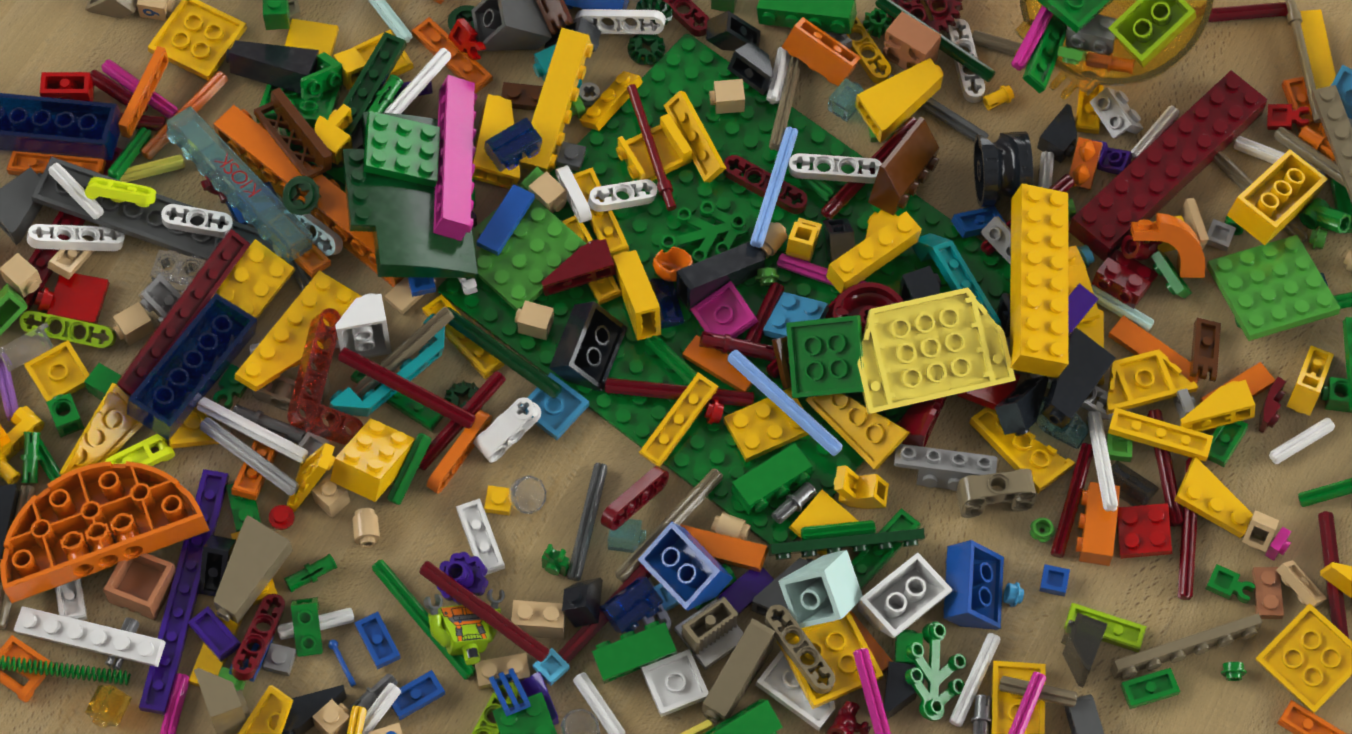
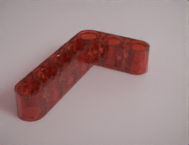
(316, 383)

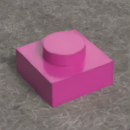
(1279, 544)

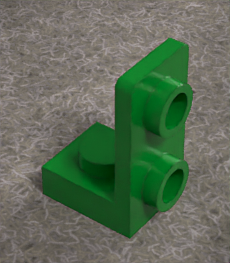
(326, 78)
(306, 626)

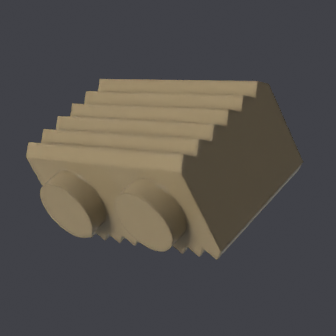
(709, 625)

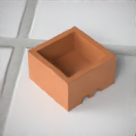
(910, 42)
(141, 584)

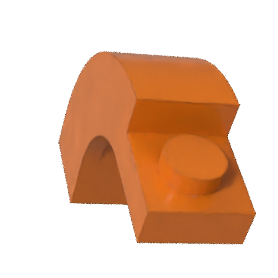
(1178, 234)

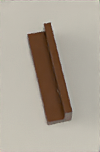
(300, 129)

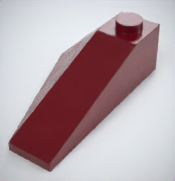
(921, 420)

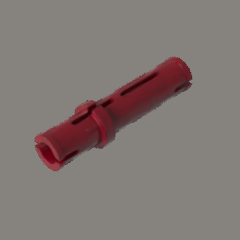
(726, 343)

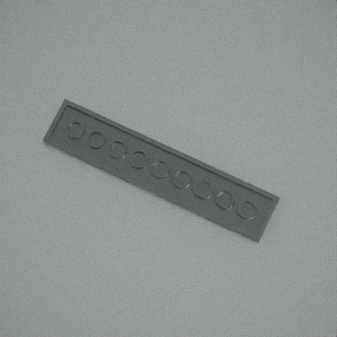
(133, 220)

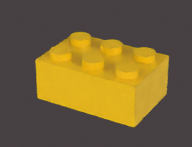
(371, 459)

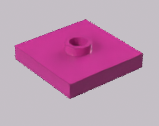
(724, 312)

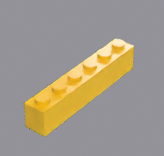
(557, 96)

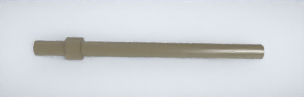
(1294, 20)

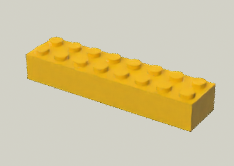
(1039, 281)

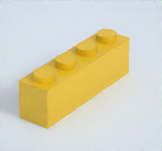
(873, 252)

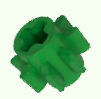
(877, 22)

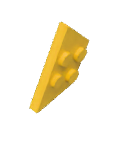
(1144, 380)

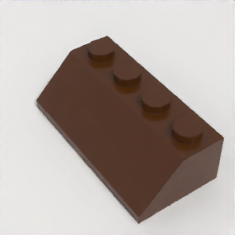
(905, 169)

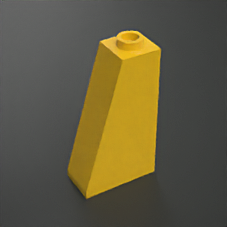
(898, 98)
(494, 118)
(637, 295)

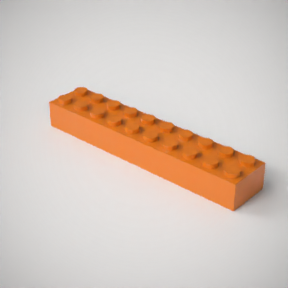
(271, 164)

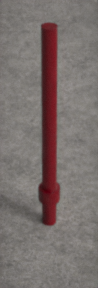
(664, 186)

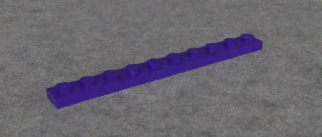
(183, 596)

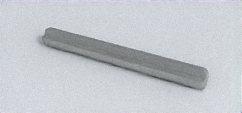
(249, 456)

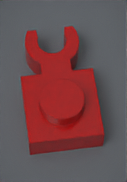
(465, 40)
(1283, 116)

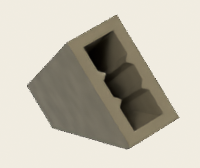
(251, 566)
(739, 671)

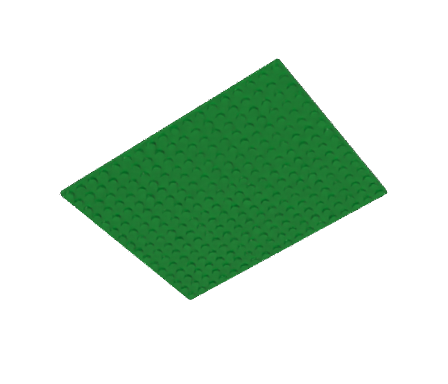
(705, 446)

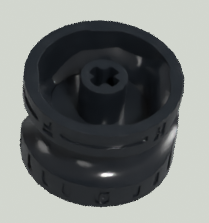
(1001, 166)

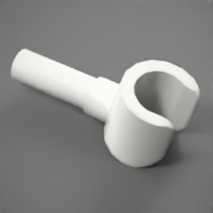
(468, 286)

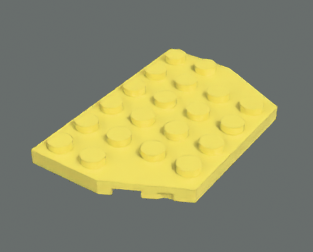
(931, 350)

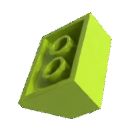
(1151, 26)

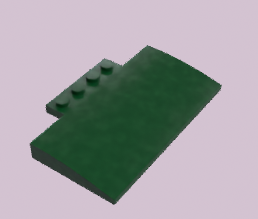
(402, 221)

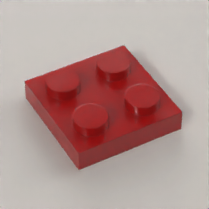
(1144, 530)

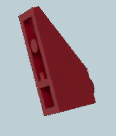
(584, 266)

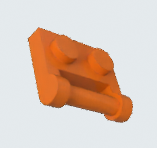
(16, 648)

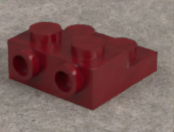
(1124, 278)

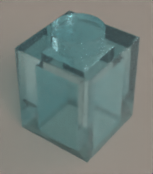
(843, 99)
(627, 536)

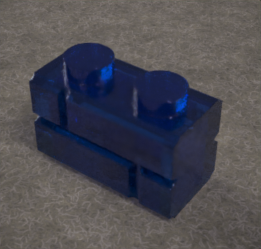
(513, 145)
(631, 605)

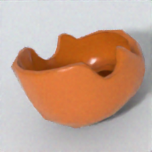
(668, 263)

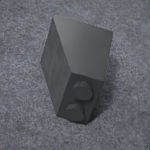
(510, 25)

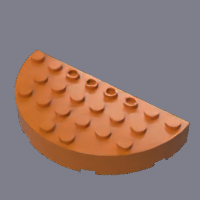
(92, 523)

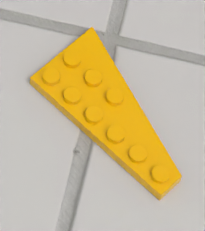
(286, 340)

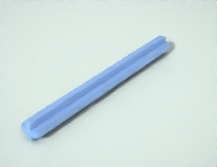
(774, 187)
(785, 403)

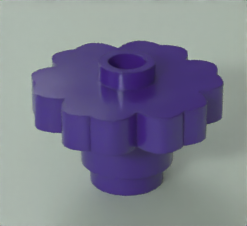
(467, 571)

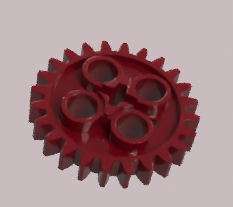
(941, 18)

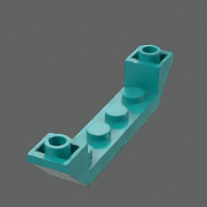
(951, 267)
(351, 404)

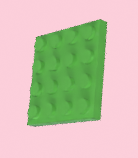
(528, 257)
(1273, 287)

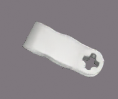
(507, 429)

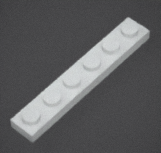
(90, 636)

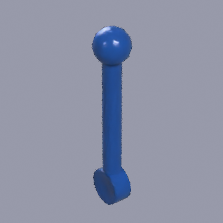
(333, 644)

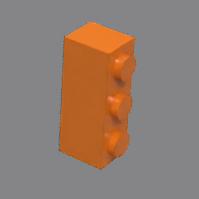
(821, 52)
(1097, 528)

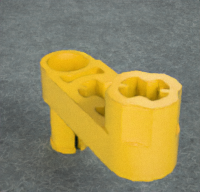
(24, 421)

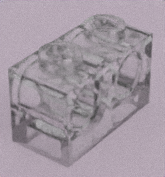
(181, 265)

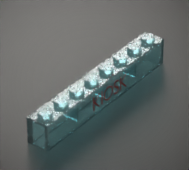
(239, 184)

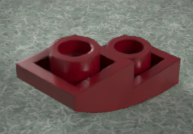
(1271, 406)

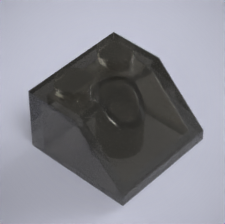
(1081, 645)

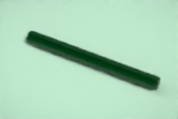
(946, 45)
(505, 355)

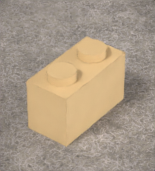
(539, 618)

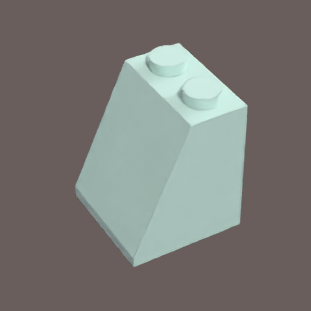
(821, 590)

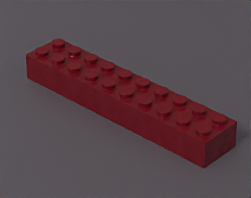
(1168, 164)

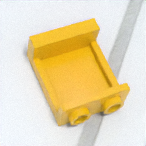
(671, 146)

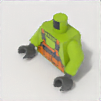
(460, 628)

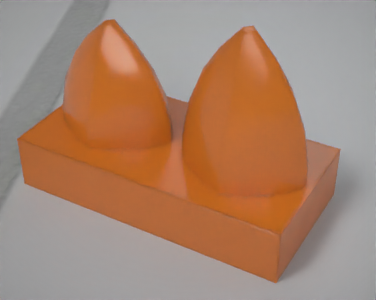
(1085, 162)

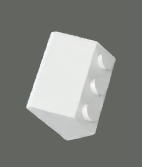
(365, 327)
(903, 596)

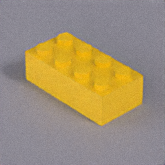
(1277, 197)

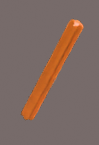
(211, 87)

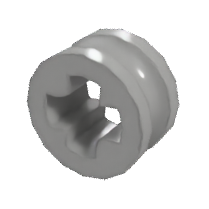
(589, 87)

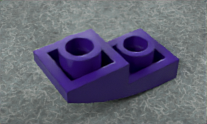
(1113, 160)
(744, 589)

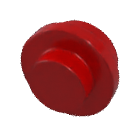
(43, 299)
(714, 412)
(281, 517)

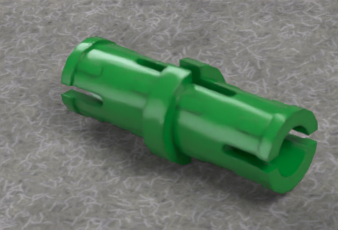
(386, 95)
(30, 457)
(310, 572)

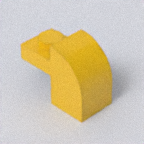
(332, 131)
(803, 239)
(860, 491)

